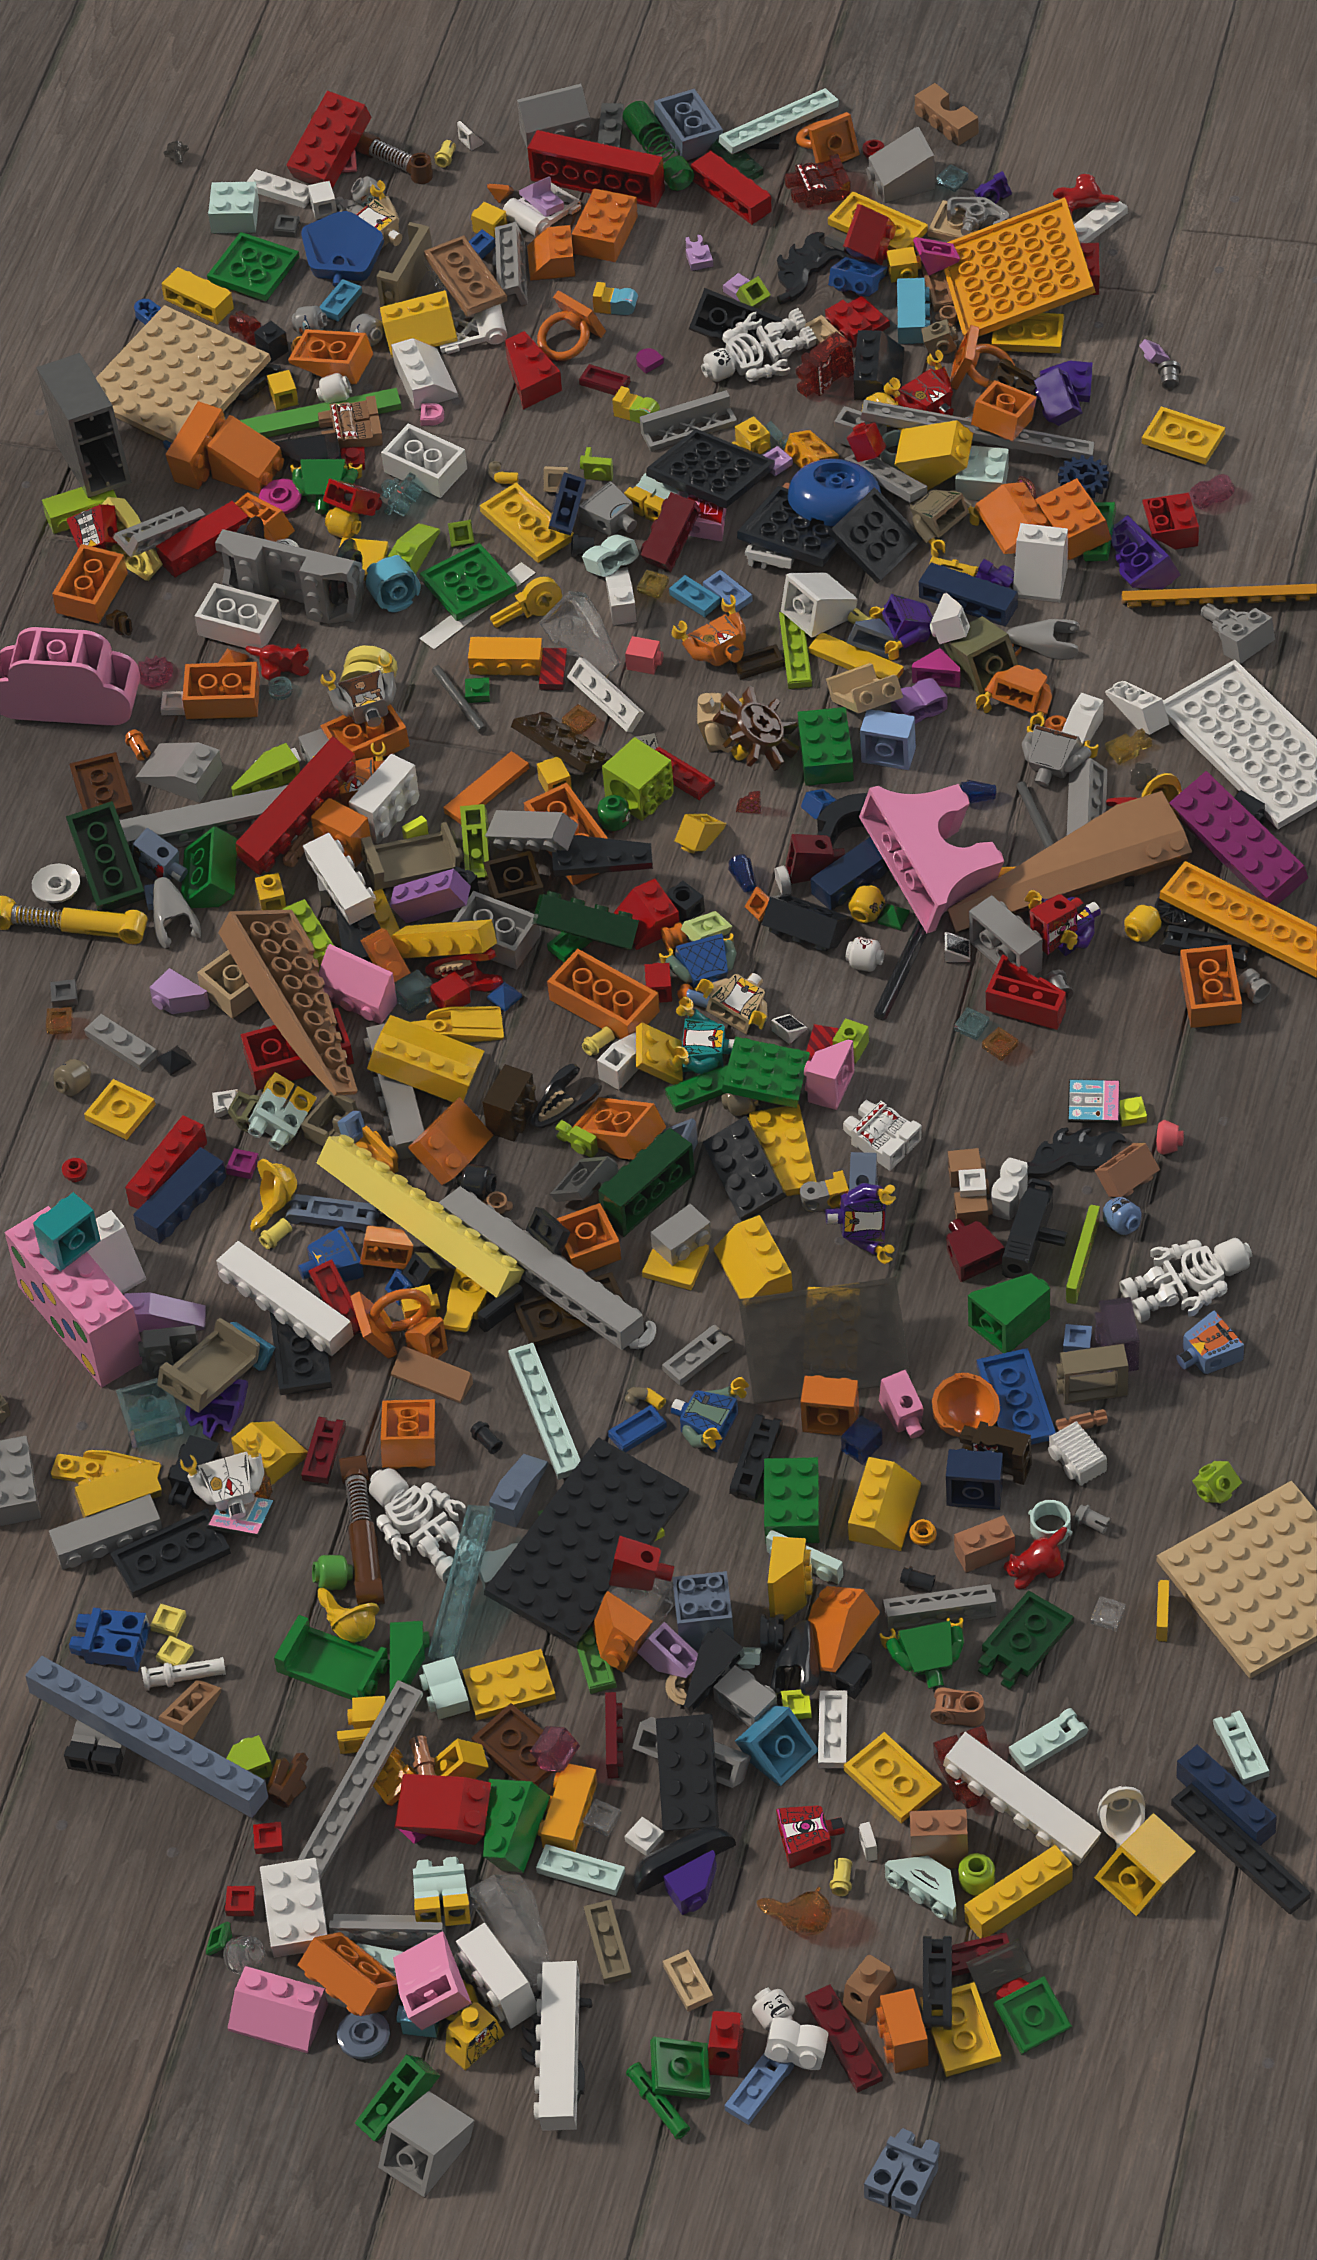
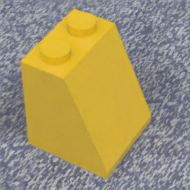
(934, 451)
(1144, 1864)

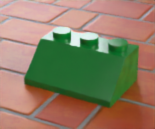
(210, 869)

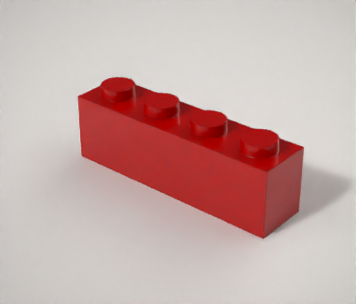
(731, 187)
(198, 540)
(166, 1159)

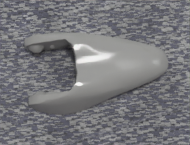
(1040, 637)
(170, 904)

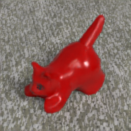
(1084, 194)
(277, 660)
(1039, 1558)

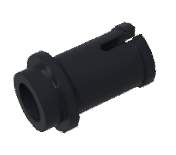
(481, 1432)
(917, 1579)

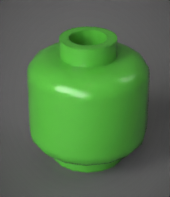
(331, 1572)

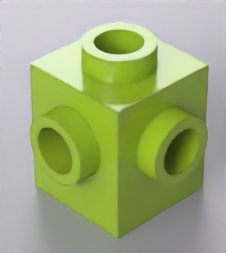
(1216, 1482)

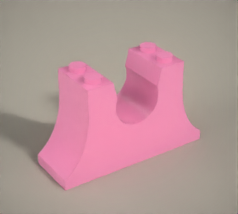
(911, 840)

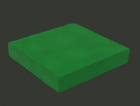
(1032, 2015)
(680, 2068)

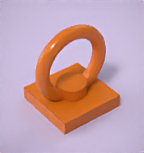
(830, 138)
(578, 317)
(967, 358)
(375, 1322)

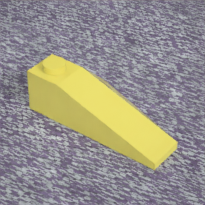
(143, 564)

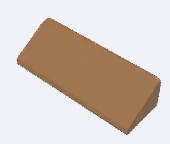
(432, 1374)

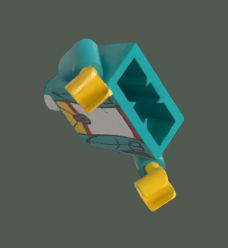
(702, 1043)

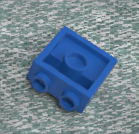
(857, 276)

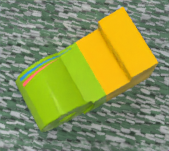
(632, 406)

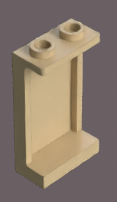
(862, 690)

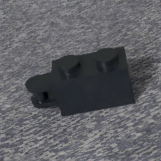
(204, 1452)

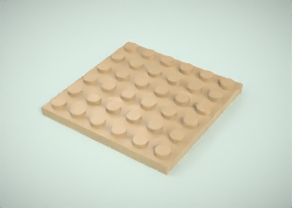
(174, 367)
(1254, 1578)

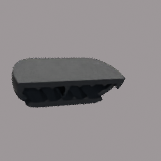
(661, 1862)

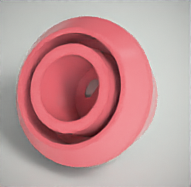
(1168, 1137)

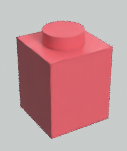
(643, 655)

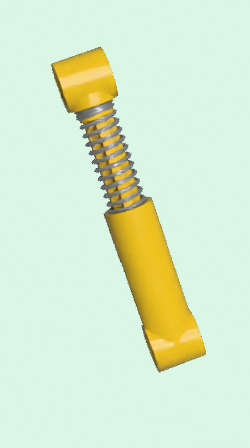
(126, 926)

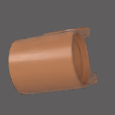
(956, 1707)

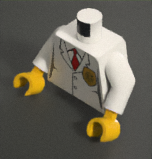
(228, 1480)

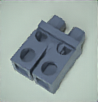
(903, 2173)

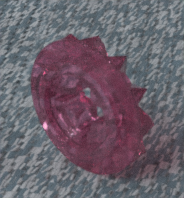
(155, 678)

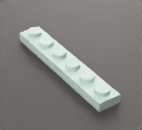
(778, 121)
(545, 1409)

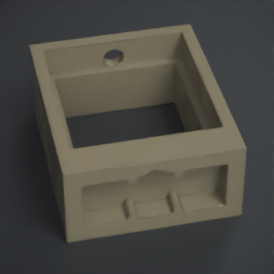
(1096, 1385)

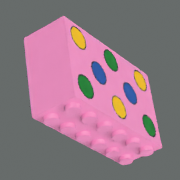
(78, 1305)

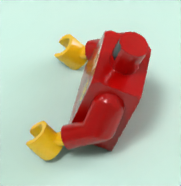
(926, 392)

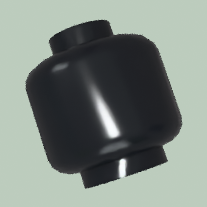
(478, 1180)

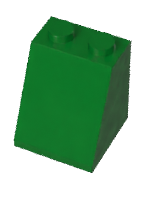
(1009, 1311)

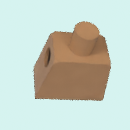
(868, 1983)

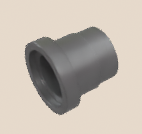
(1169, 374)

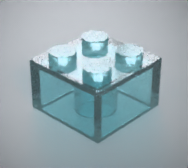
(149, 1413)

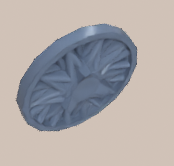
(363, 2035)

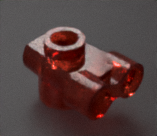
(245, 325)

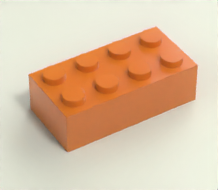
(564, 800)
(602, 994)

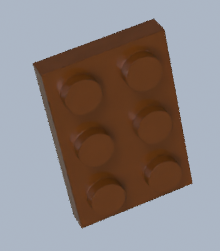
(100, 782)
(508, 1744)

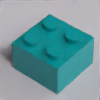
(66, 1231)

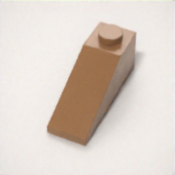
(191, 1708)

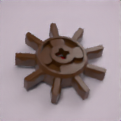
(756, 728)

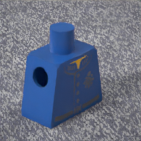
(337, 1247)

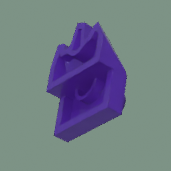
(1080, 376)
(221, 1411)

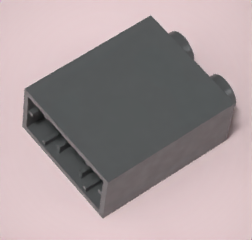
(84, 425)

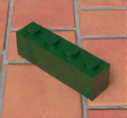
(584, 921)

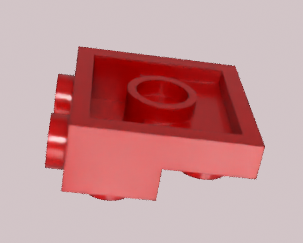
(855, 316)

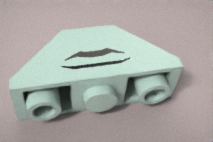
(925, 1883)

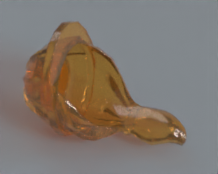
(804, 1914)

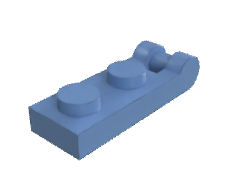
(757, 2088)

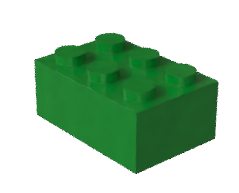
(825, 746)
(792, 1497)

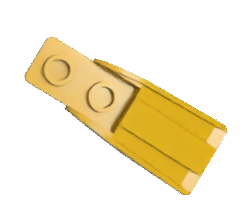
(466, 1023)
(464, 1302)
(93, 1465)

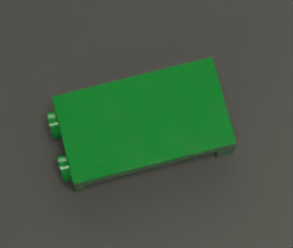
(330, 1661)

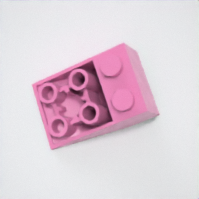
(430, 1982)

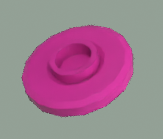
(281, 494)

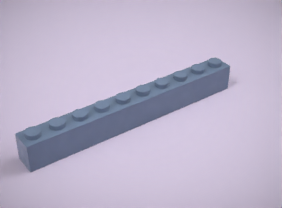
(147, 1736)

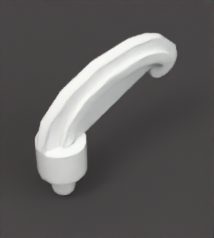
(646, 1338)

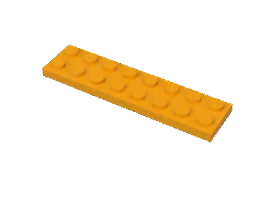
(1243, 916)

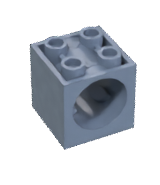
(702, 1606)

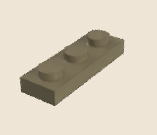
(607, 1942)

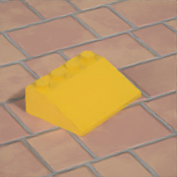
(425, 1059)

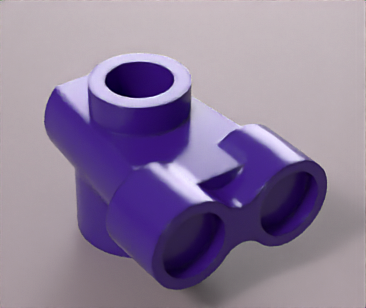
(995, 188)
(1001, 576)

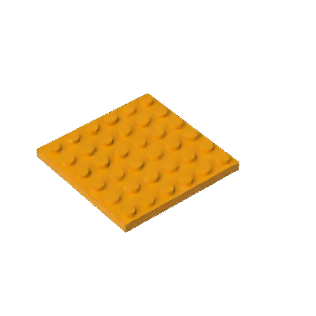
(1018, 269)

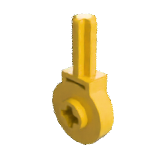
(535, 599)

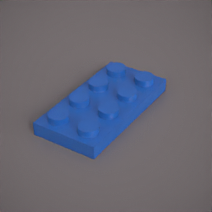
(1019, 1394)

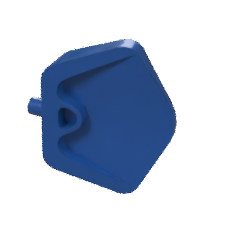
(342, 247)

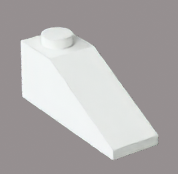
(621, 597)
(1084, 717)

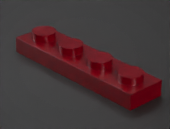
(844, 2038)

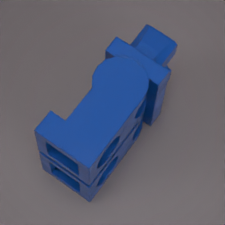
(111, 1637)

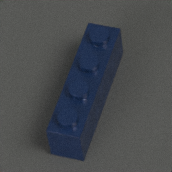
(974, 594)
(843, 877)
(180, 1195)
(1227, 1794)

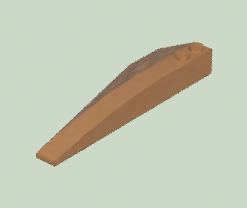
(1106, 850)
(285, 978)

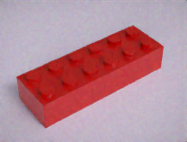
(592, 165)
(295, 806)

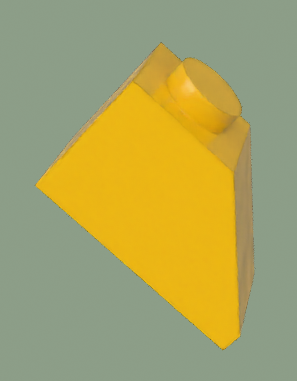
(698, 832)
(461, 1760)

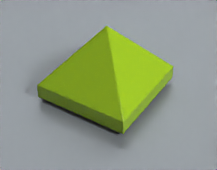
(461, 533)

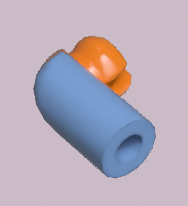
(687, 991)

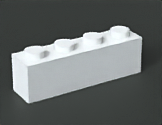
(339, 878)

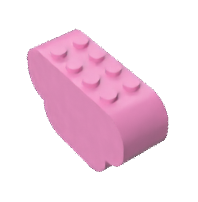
(66, 678)

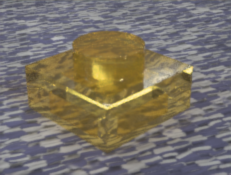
(652, 584)

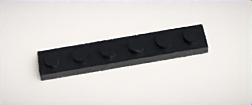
(1240, 1849)

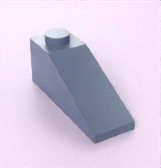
(517, 1489)

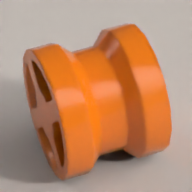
(673, 936)

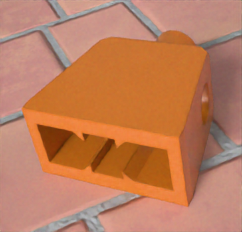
(386, 1247)

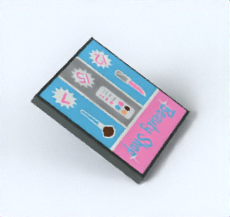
(1093, 1101)
(250, 1525)

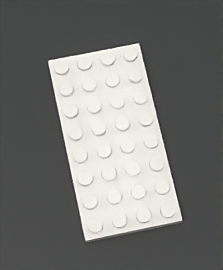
(1249, 740)

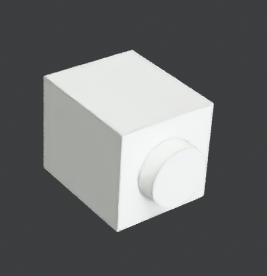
(322, 199)

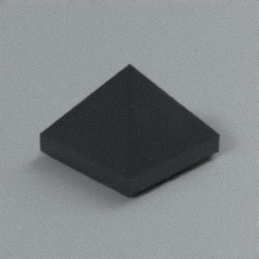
(173, 1060)

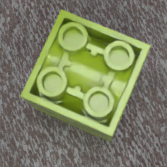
(640, 777)

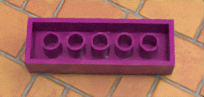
(1238, 840)

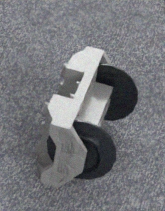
(294, 572)

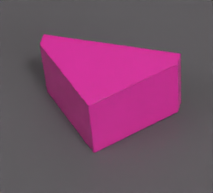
(936, 254)
(939, 667)

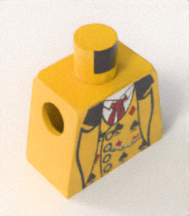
(471, 2035)

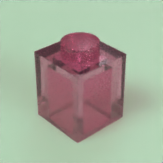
(554, 1748)

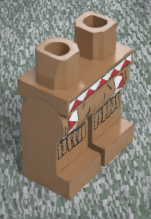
(355, 423)

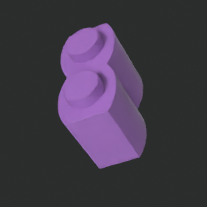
(921, 700)

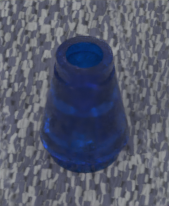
(978, 791)
(742, 871)

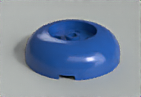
(829, 489)

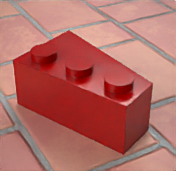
(531, 370)

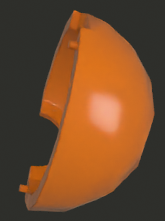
(964, 1401)

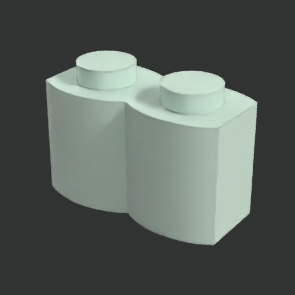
(609, 556)
(445, 1688)

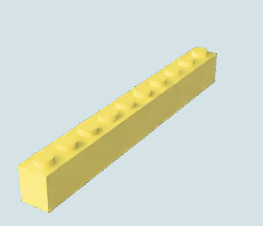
(419, 1215)

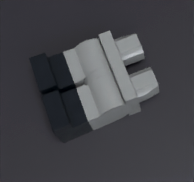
(95, 1750)

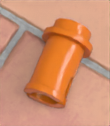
(135, 740)

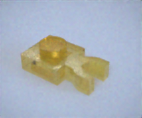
(1125, 747)

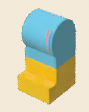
(614, 300)

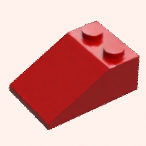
(443, 1806)

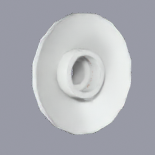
(56, 883)

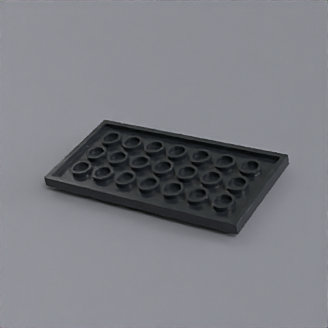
(570, 1549)

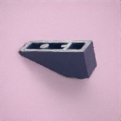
(566, 503)

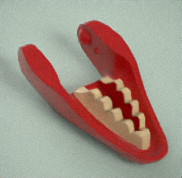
(466, 968)

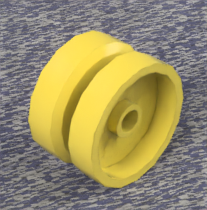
(364, 660)

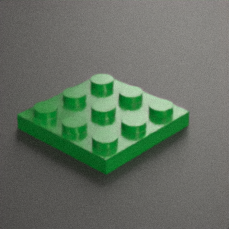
(253, 266)
(468, 581)
(765, 1072)

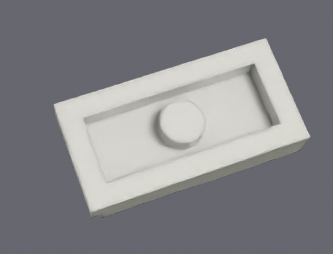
(765, 556)

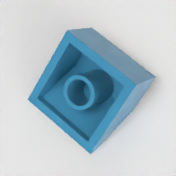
(777, 1744)

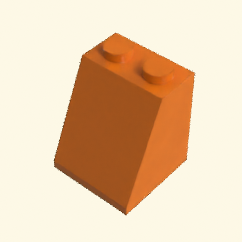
(243, 456)

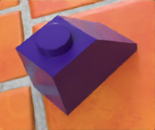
(691, 1883)

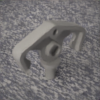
(977, 211)

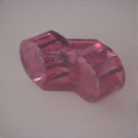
(1211, 491)

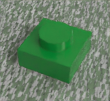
(477, 690)

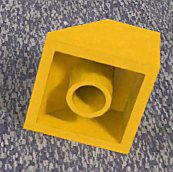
(278, 1449)

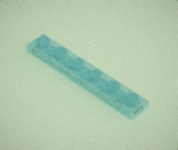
(461, 1582)

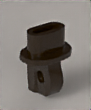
(120, 621)

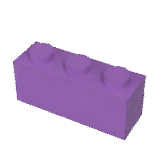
(430, 895)

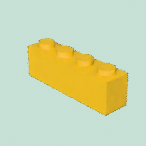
(445, 938)
(1018, 1892)

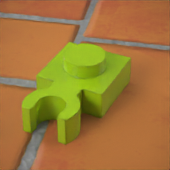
(580, 1139)

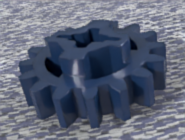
(1090, 474)

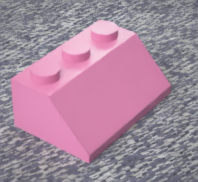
(358, 984)
(277, 2009)

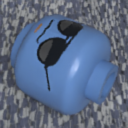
(1121, 1215)

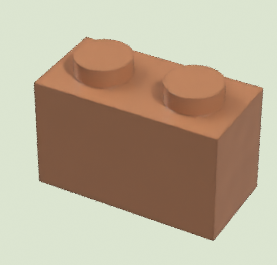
(1127, 1170)
(984, 1544)

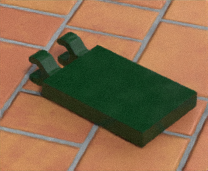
(1024, 1638)

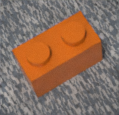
(385, 953)

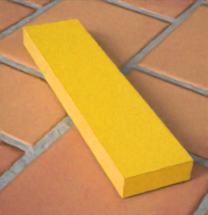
(851, 657)

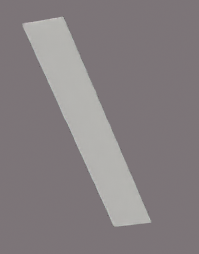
(450, 626)

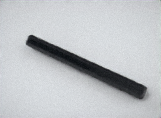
(900, 972)

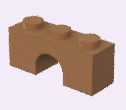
(935, 108)
(969, 1208)

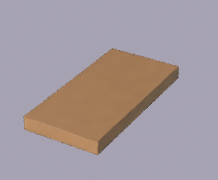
(465, 276)

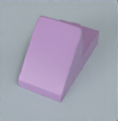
(542, 198)

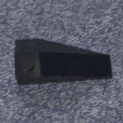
(720, 313)

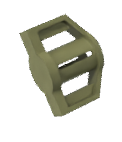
(251, 1102)

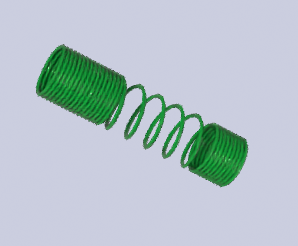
(646, 130)

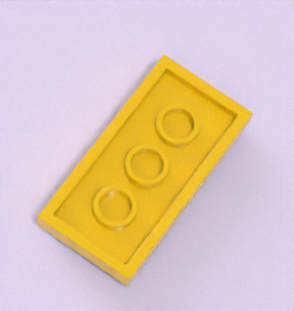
(906, 226)
(524, 522)
(786, 1145)

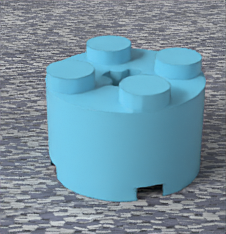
(392, 583)

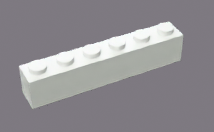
(284, 1298)
(1020, 1798)
(558, 2046)

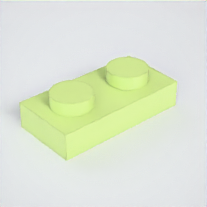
(706, 926)

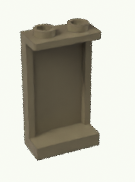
(410, 270)
(410, 858)
(210, 1366)

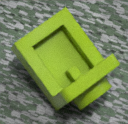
(596, 467)

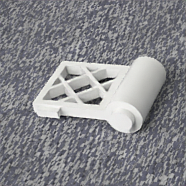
(531, 219)
(489, 325)

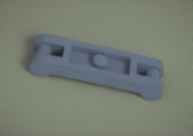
(331, 1212)

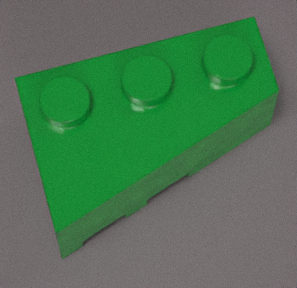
(513, 1822)

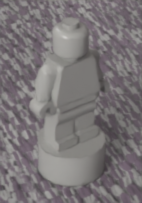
(348, 205)

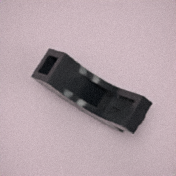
(840, 816)

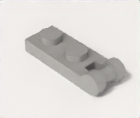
(697, 1355)

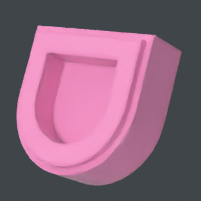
(431, 414)

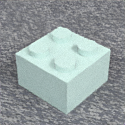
(233, 207)
(984, 473)

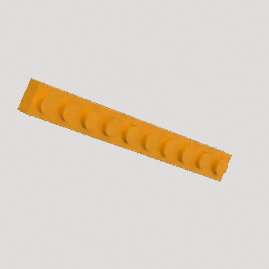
(1229, 595)

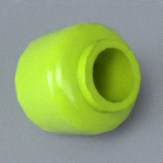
(976, 1873)

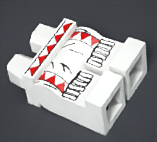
(883, 1133)

